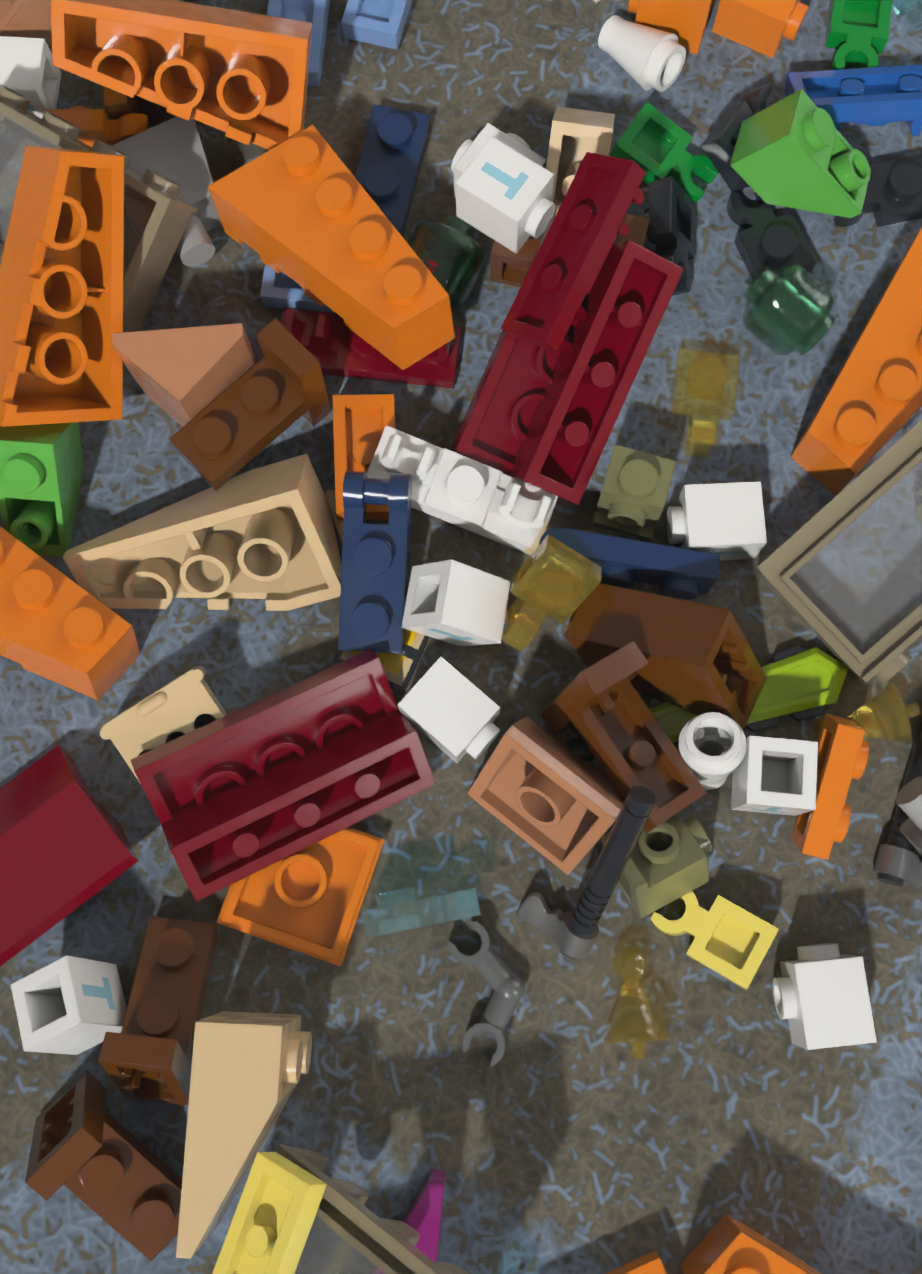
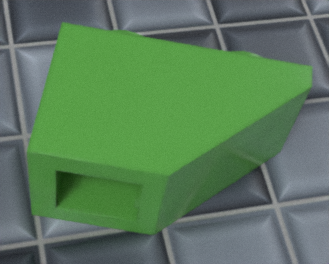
(801, 159)
(40, 484)

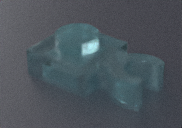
(402, 911)

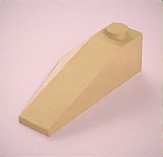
(250, 539)

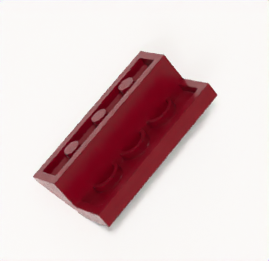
(551, 411)
(283, 773)
(53, 849)

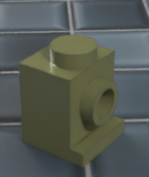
(633, 492)
(660, 876)

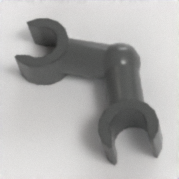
(507, 987)

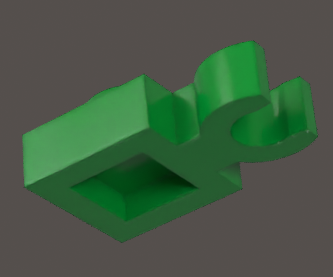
(857, 31)
(660, 151)

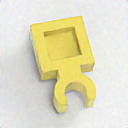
(724, 937)

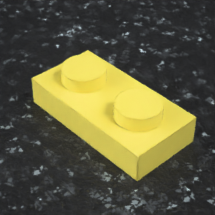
(271, 1218)

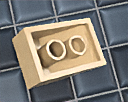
(237, 1091)

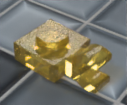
(704, 392)
(549, 584)

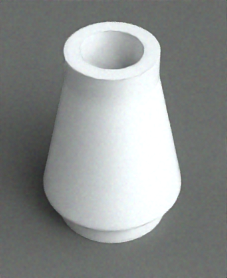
(643, 52)
(712, 747)

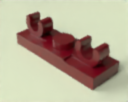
(574, 251)
(348, 355)

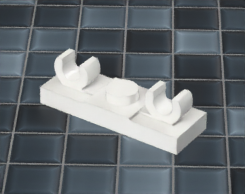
(465, 491)

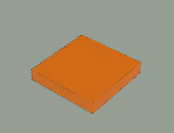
(308, 897)

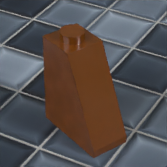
(691, 649)

